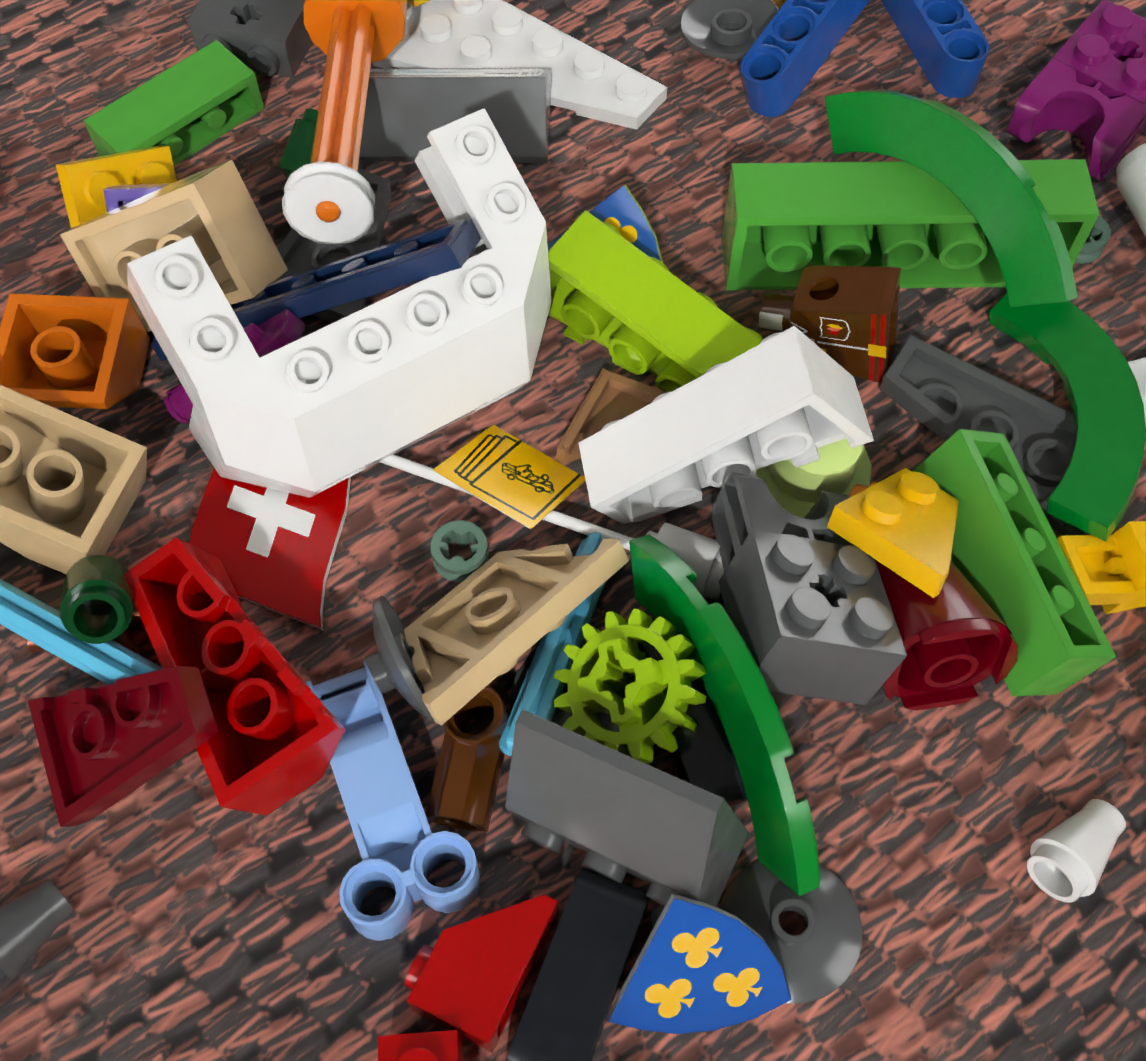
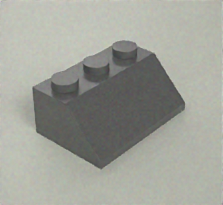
(621, 813)

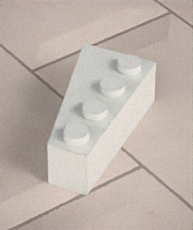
(734, 418)

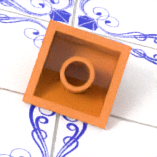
(72, 349)

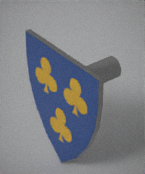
(699, 973)

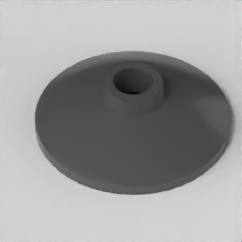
(725, 26)
(393, 662)
(832, 939)

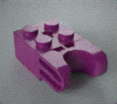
(1092, 88)

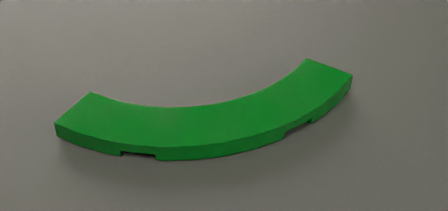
(972, 168)
(1103, 404)
(744, 706)

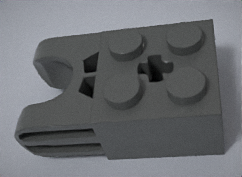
(803, 596)

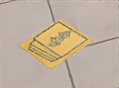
(510, 476)

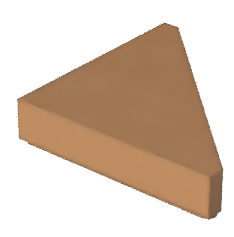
(608, 400)

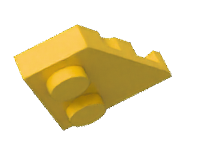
(86, 179)
(903, 526)

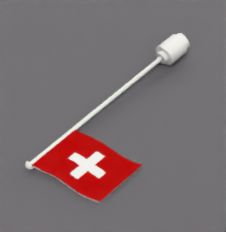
(284, 543)

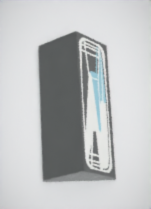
(412, 102)

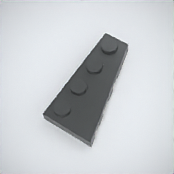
(956, 395)

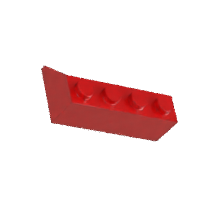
(269, 721)

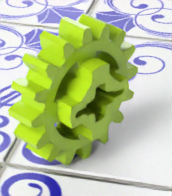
(652, 703)

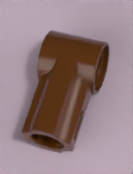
(469, 767)

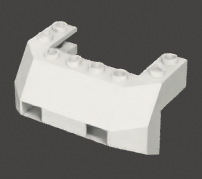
(381, 373)

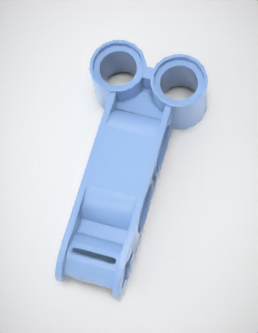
(387, 814)

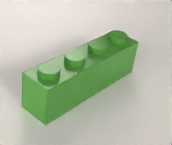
(1017, 564)

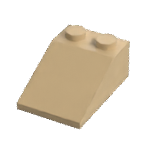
(205, 205)
(62, 482)

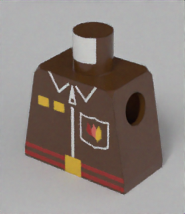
(845, 313)

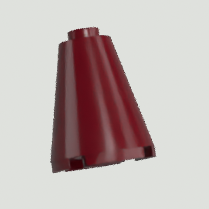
(947, 642)

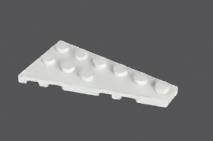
(506, 37)

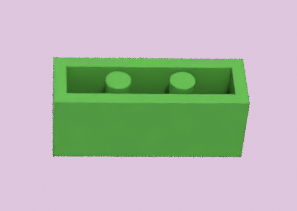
(180, 106)

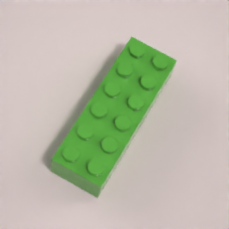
(878, 217)

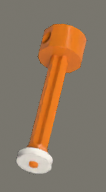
(329, 196)

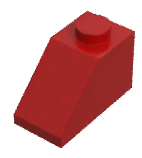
(480, 969)

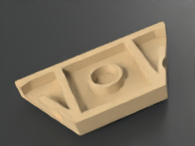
(499, 616)

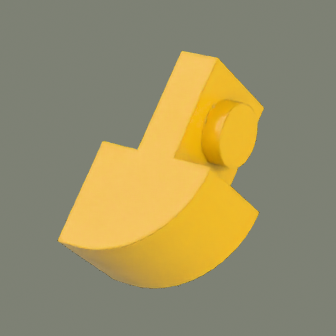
(1111, 570)

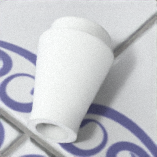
(1074, 853)

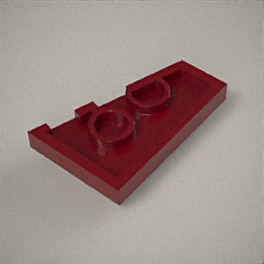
(118, 737)

